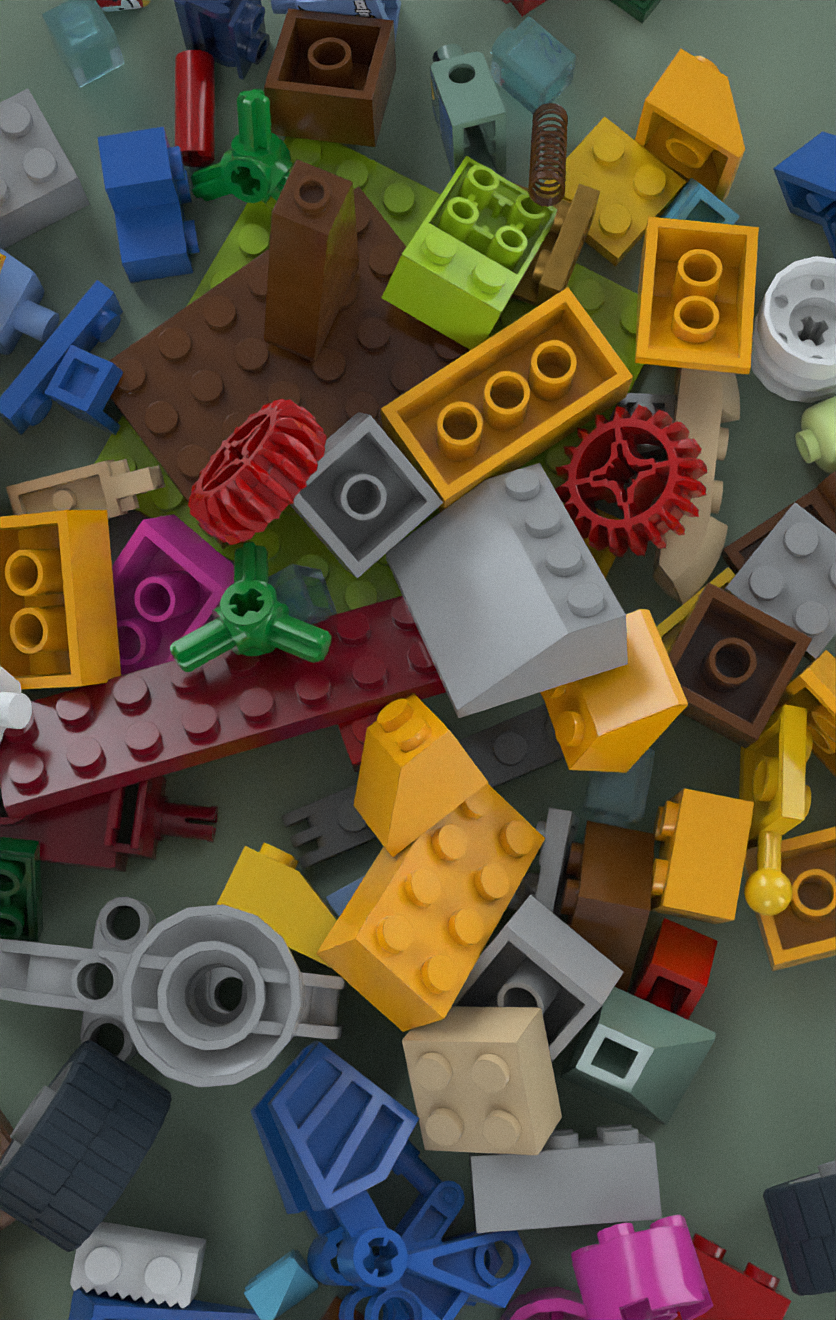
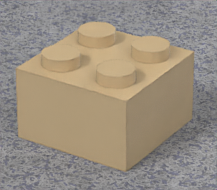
(484, 1081)

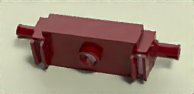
(89, 828)

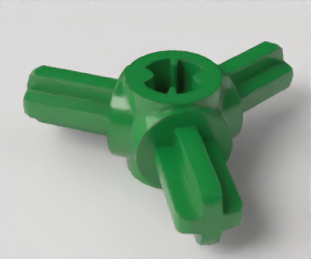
(257, 159)
(250, 620)

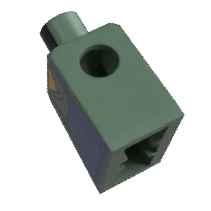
(466, 97)

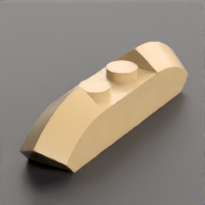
(701, 405)

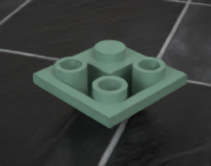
(638, 1055)

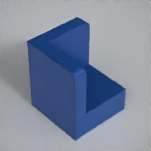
(84, 387)

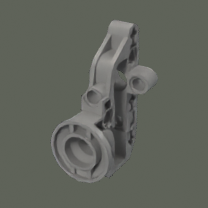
(171, 986)

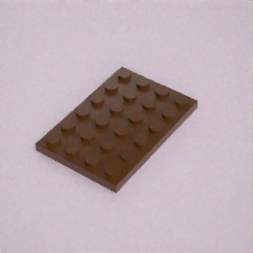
(212, 369)

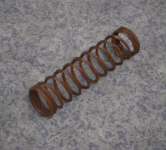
(548, 171)

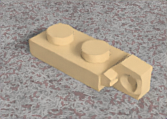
(91, 487)

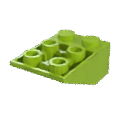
(469, 254)

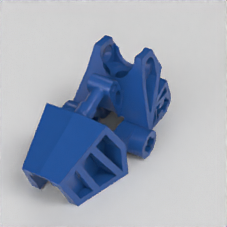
(331, 1140)

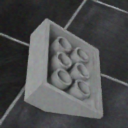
(508, 594)

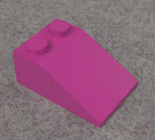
(164, 589)

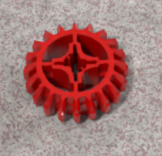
(618, 442)
(257, 471)

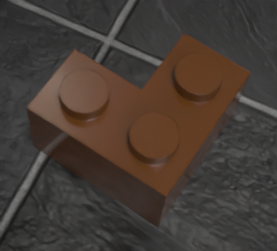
(610, 891)

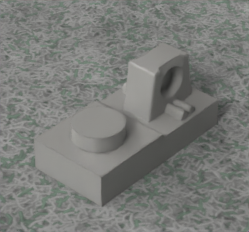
(550, 882)

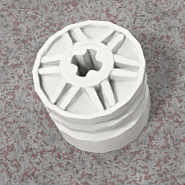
(795, 307)

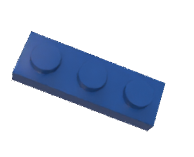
(89, 322)

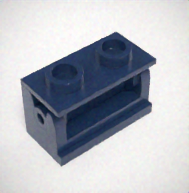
(226, 29)

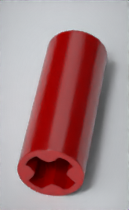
(195, 107)

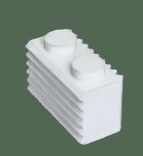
(140, 1264)

